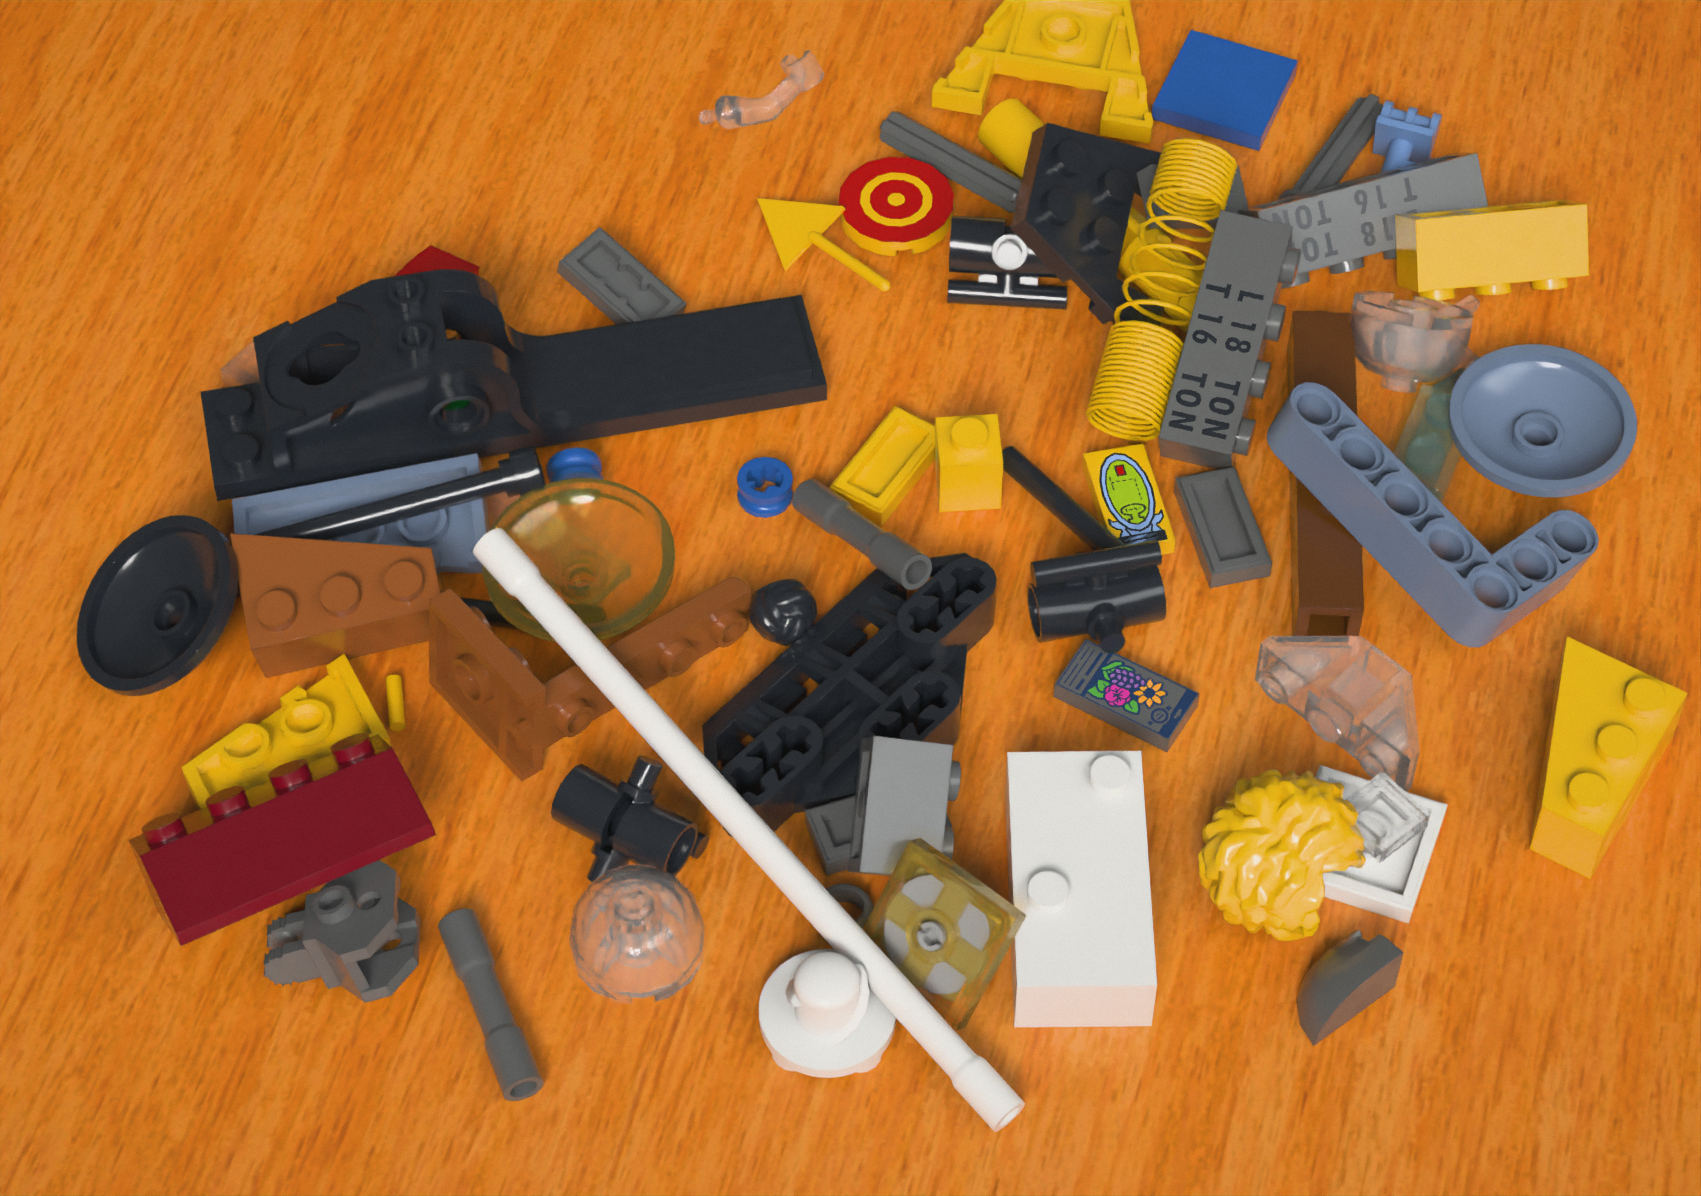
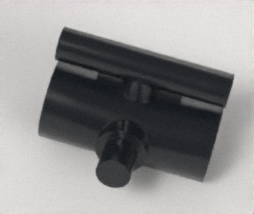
(1004, 265)
(1097, 594)
(626, 820)

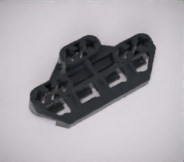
(892, 686)

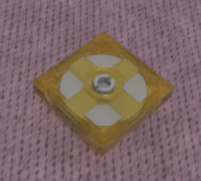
(943, 930)

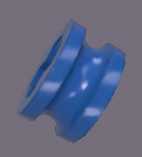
(574, 464)
(775, 498)

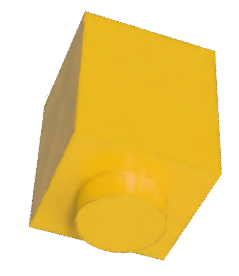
(968, 462)

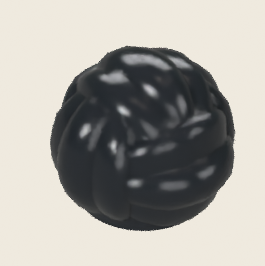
(783, 611)

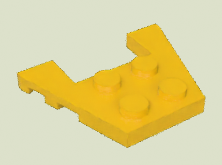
(1057, 43)

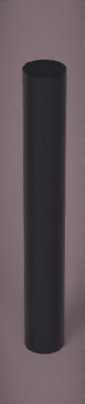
(1057, 501)

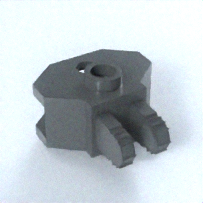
(344, 936)

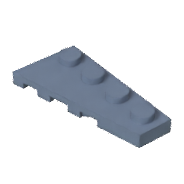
(447, 531)

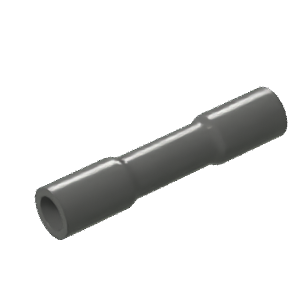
(883, 548)
(504, 1039)

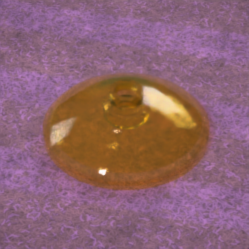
(595, 536)

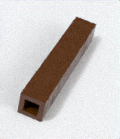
(1323, 552)

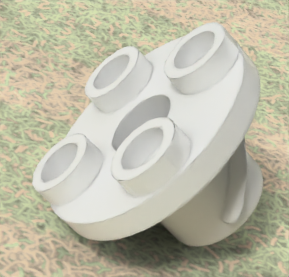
(823, 1016)

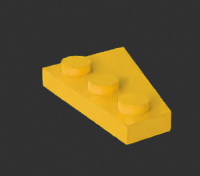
(298, 730)

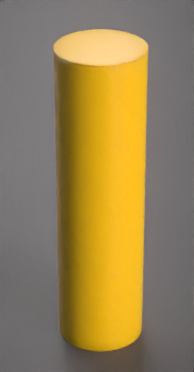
(395, 703)

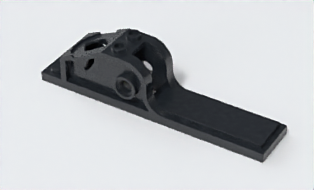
(520, 386)

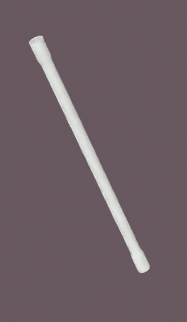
(968, 1072)

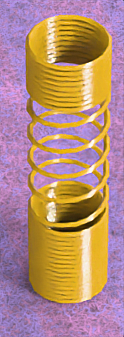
(1138, 355)

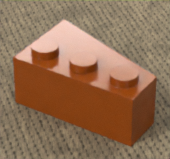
(331, 598)

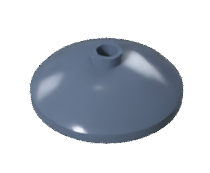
(1542, 420)

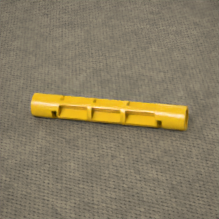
(1008, 135)

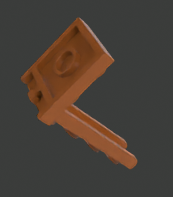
(521, 715)

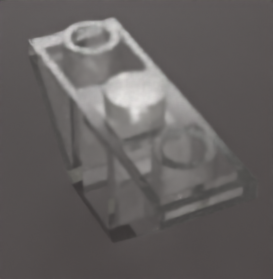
(1348, 697)

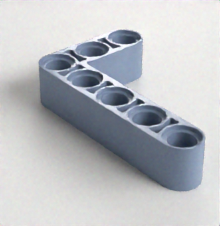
(1413, 533)

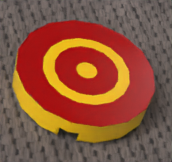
(896, 206)

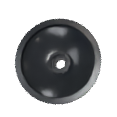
(157, 605)

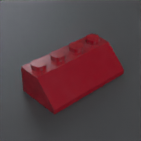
(279, 836)

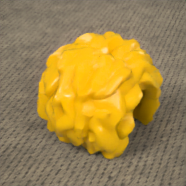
(1272, 849)

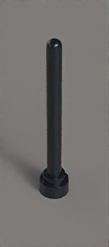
(514, 476)

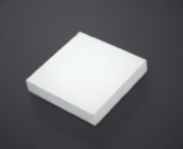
(1395, 883)

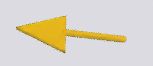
(800, 224)

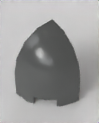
(1346, 983)

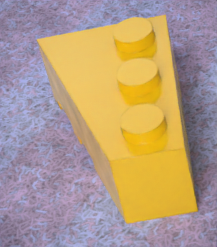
(1599, 753)

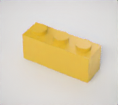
(1492, 248)

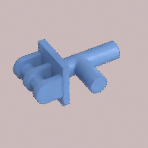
(1404, 136)

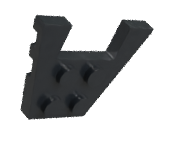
(1078, 210)

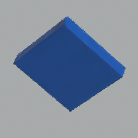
(1224, 90)

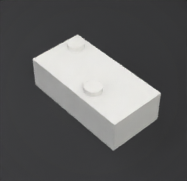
(1085, 889)

